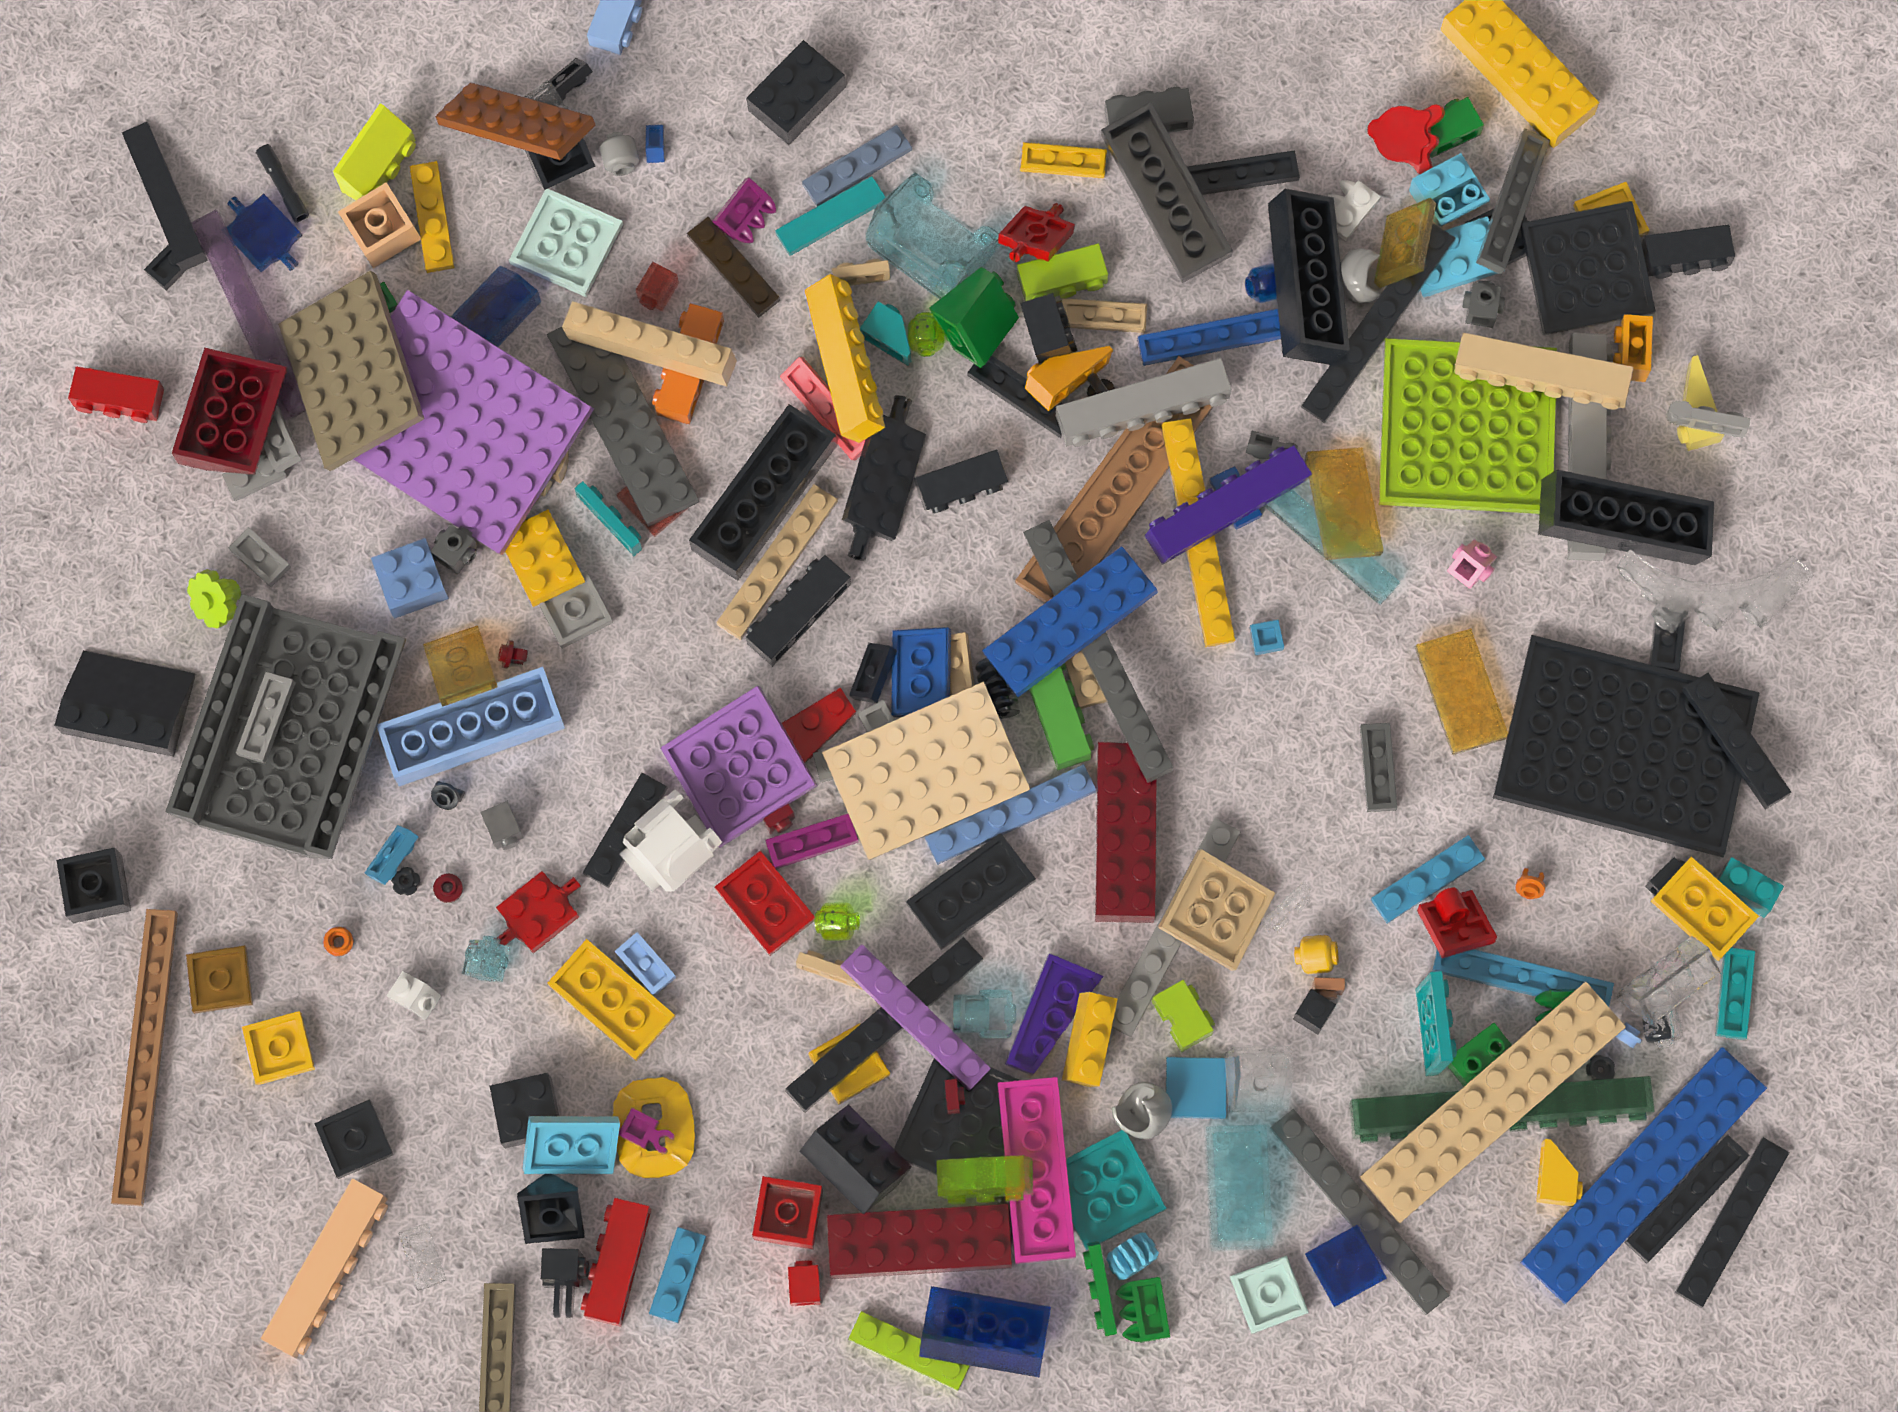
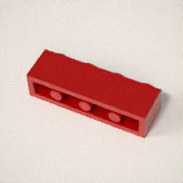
(617, 1262)

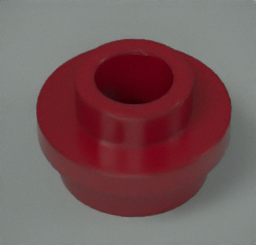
(454, 894)

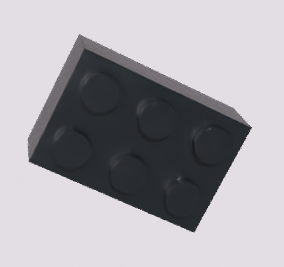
(796, 92)
(855, 1159)

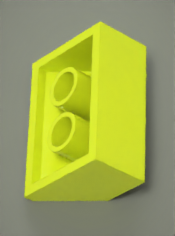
(374, 154)

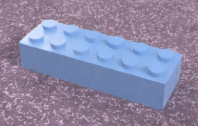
(470, 728)

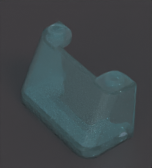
(926, 240)

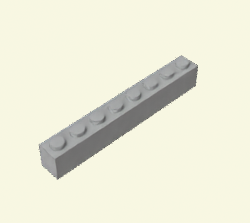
(1588, 435)

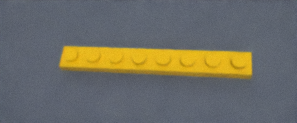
(1204, 557)

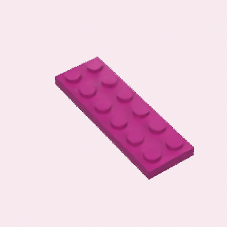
(1034, 1129)

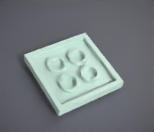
(566, 242)

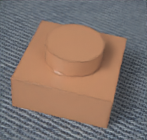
(1329, 987)

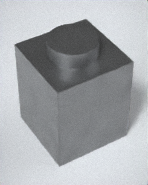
(502, 826)

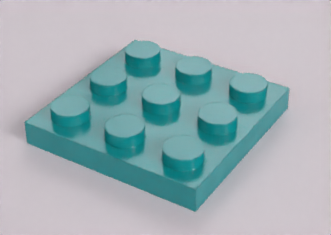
(1435, 1023)
(1110, 1189)

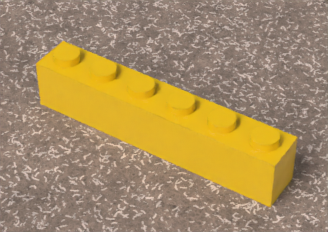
(844, 358)

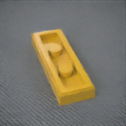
(1063, 160)

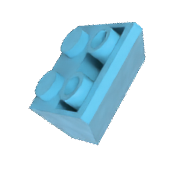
(1451, 187)

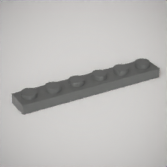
(1512, 201)

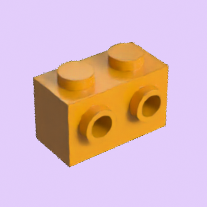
(1634, 345)

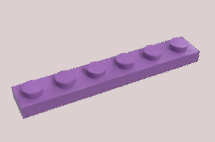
(915, 1017)

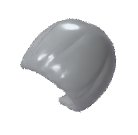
(1359, 276)
(1143, 1110)

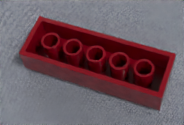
(1124, 838)
(919, 1241)

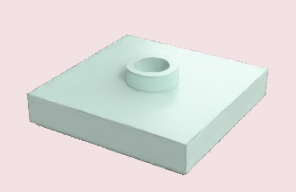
(1269, 1294)

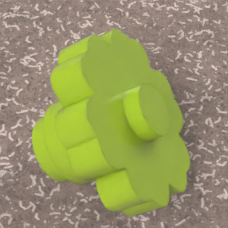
(213, 598)

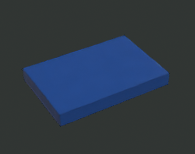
(920, 669)

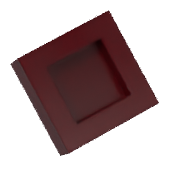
(779, 820)
(954, 1096)

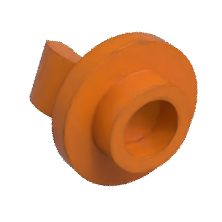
(1530, 886)

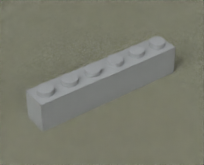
(1143, 403)

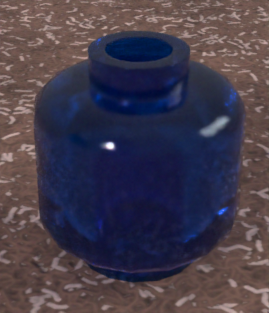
(1261, 283)

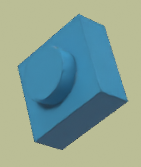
(1266, 637)

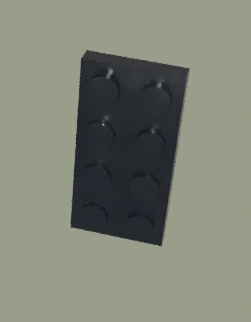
(970, 891)

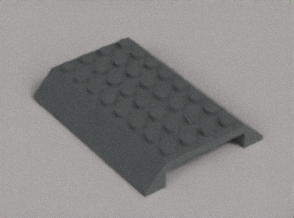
(320, 746)

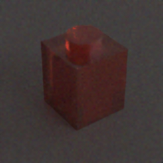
(656, 287)

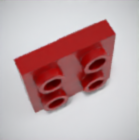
(1456, 922)

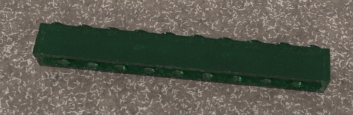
(1568, 1102)

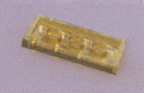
(1344, 503)
(1461, 691)

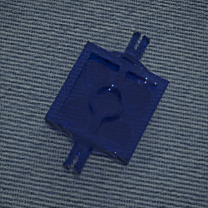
(263, 233)

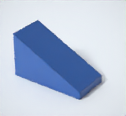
(655, 143)

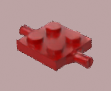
(1036, 233)
(537, 912)

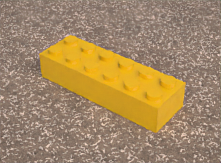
(1520, 67)

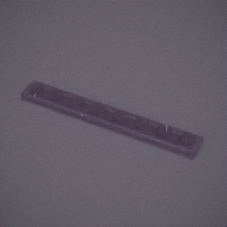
(247, 306)

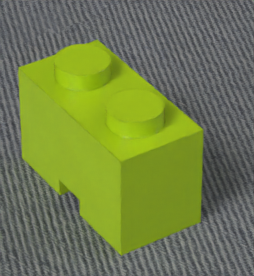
(1185, 1015)

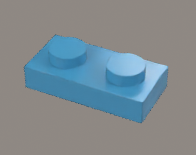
(391, 855)

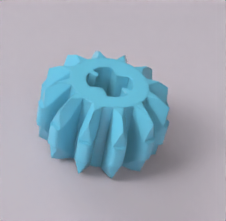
(1132, 1256)

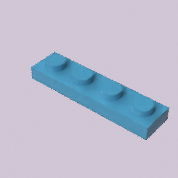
(1427, 879)

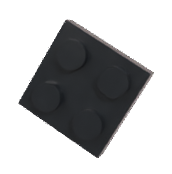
(353, 1139)

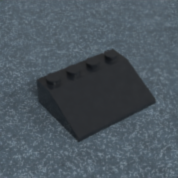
(125, 703)

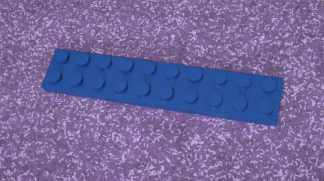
(1643, 1175)

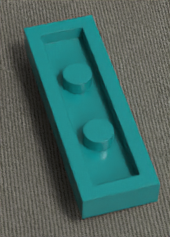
(609, 517)
(1735, 994)

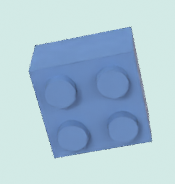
(409, 578)

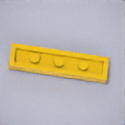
(432, 217)

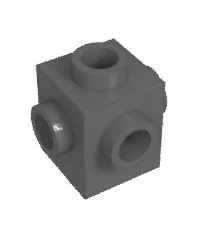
(1483, 304)
(454, 548)

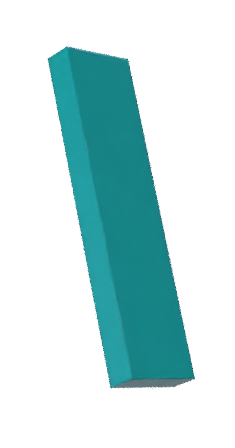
(830, 216)

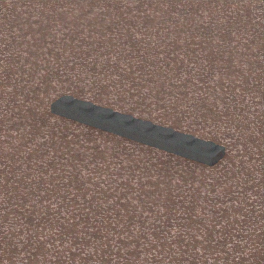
(1360, 1211)

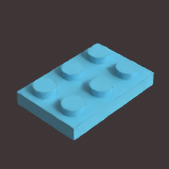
(1460, 263)
(571, 1144)

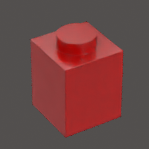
(804, 1284)

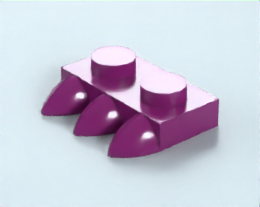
(743, 210)

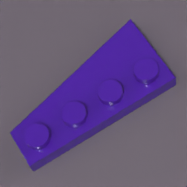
(1049, 1011)

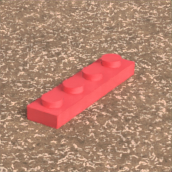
(817, 398)

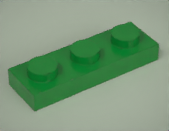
(1099, 1289)

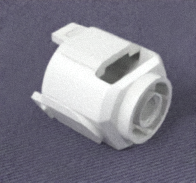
(666, 847)

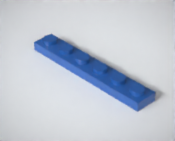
(1209, 337)

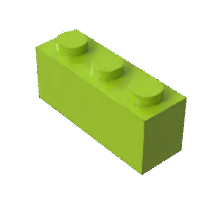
(1063, 274)

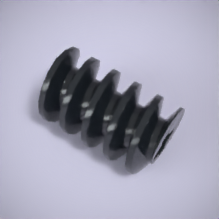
(997, 689)

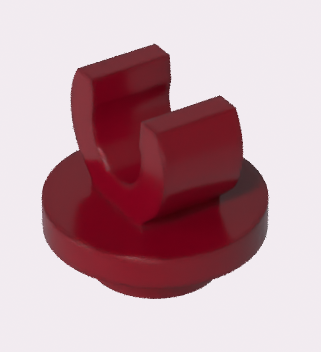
(508, 654)

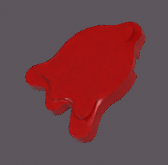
(1405, 135)

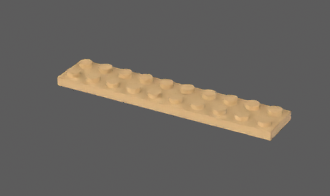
(1492, 1102)

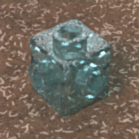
(486, 959)

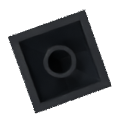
(550, 1210)

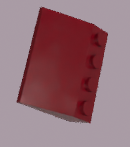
(228, 413)

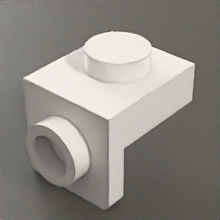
(414, 995)

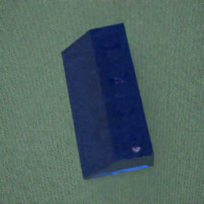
(498, 305)

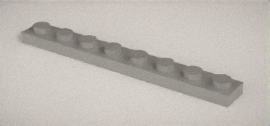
(1162, 946)

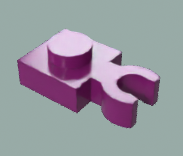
(642, 1129)

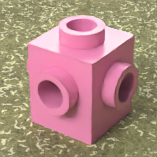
(1472, 563)

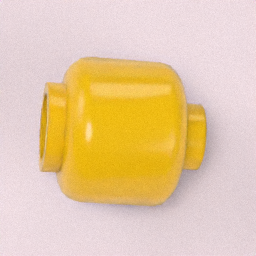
(1317, 954)

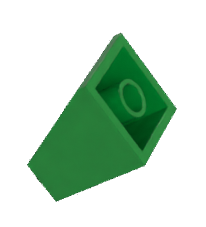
(976, 315)

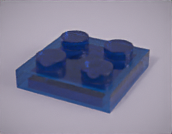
(1346, 1266)

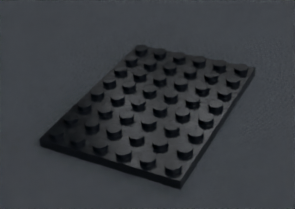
(1619, 748)

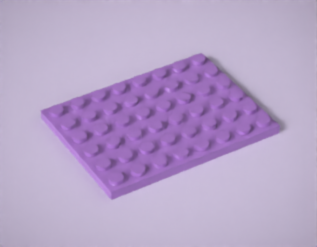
(486, 432)

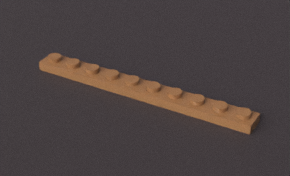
(144, 1058)

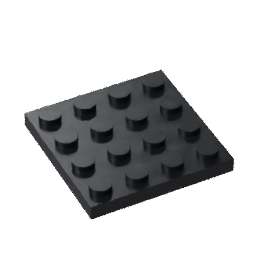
(1587, 267)
(936, 1135)

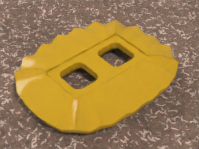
(676, 1118)

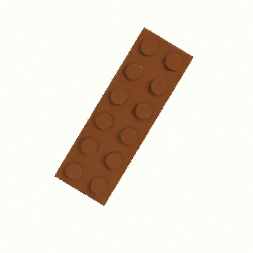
(515, 120)

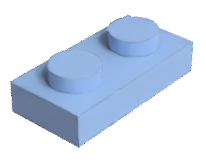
(645, 964)

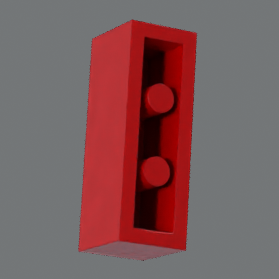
(116, 394)

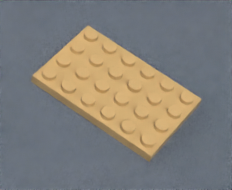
(926, 771)

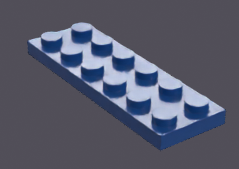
(1070, 621)

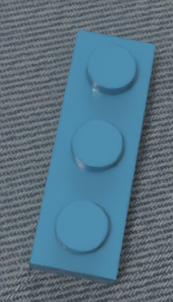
(677, 1275)

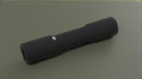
(274, 169)

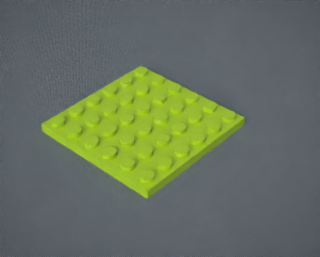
(1459, 438)

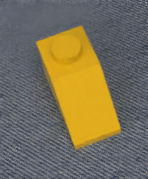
(1557, 1177)

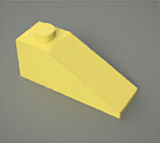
(1697, 394)

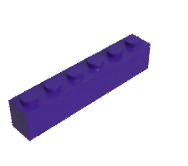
(1227, 504)

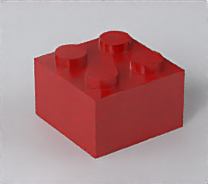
(787, 1212)

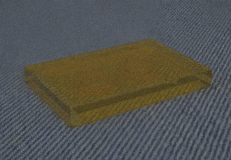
(1405, 243)
(460, 665)

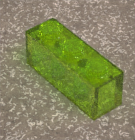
(985, 1178)

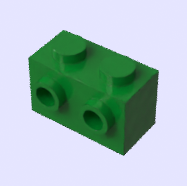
(1478, 1054)

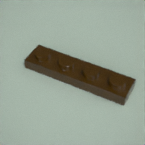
(733, 267)

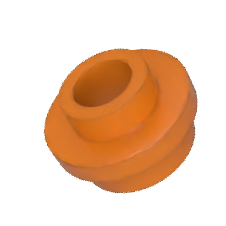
(336, 932)

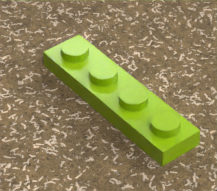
(904, 1350)

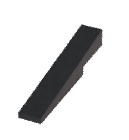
(164, 197)

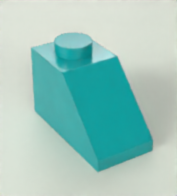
(887, 332)

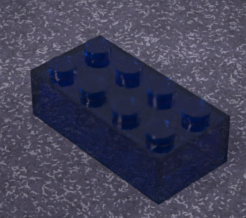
(984, 1331)

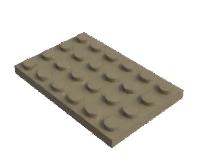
(351, 371)

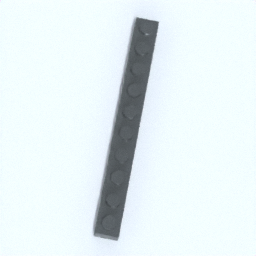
(1103, 661)

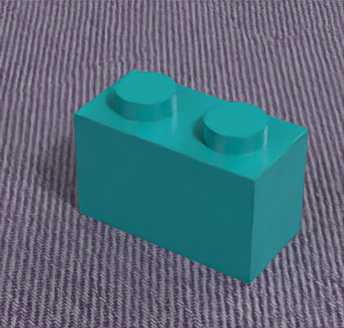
(1750, 886)

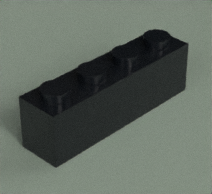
(798, 610)

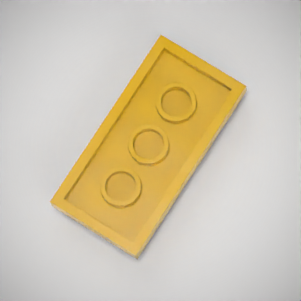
(611, 1000)

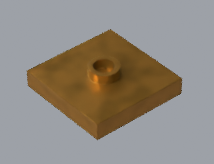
(219, 979)

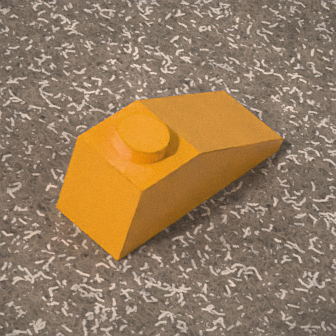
(1064, 374)

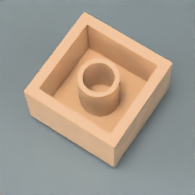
(379, 225)

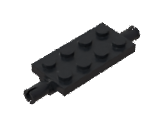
(883, 479)

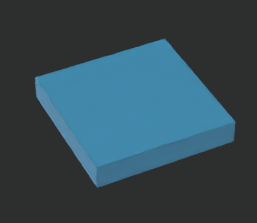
(1196, 1087)

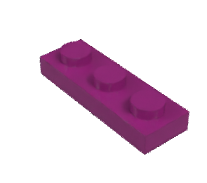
(811, 841)

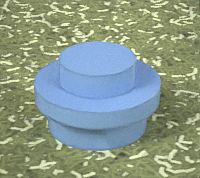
(1629, 1035)

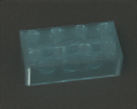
(1238, 1187)

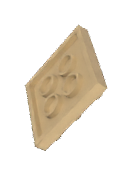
(1216, 910)

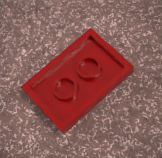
(765, 903)

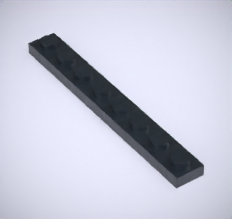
(1373, 331)
(880, 1027)

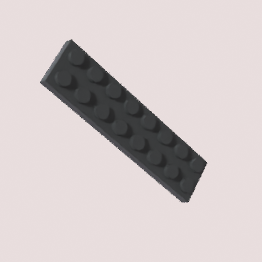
(626, 428)

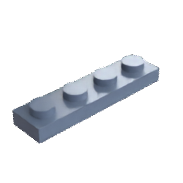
(857, 165)

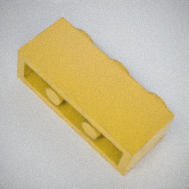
(1089, 1039)

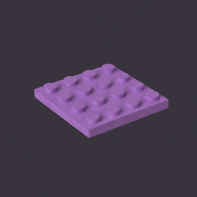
(738, 766)

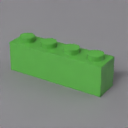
(1061, 720)

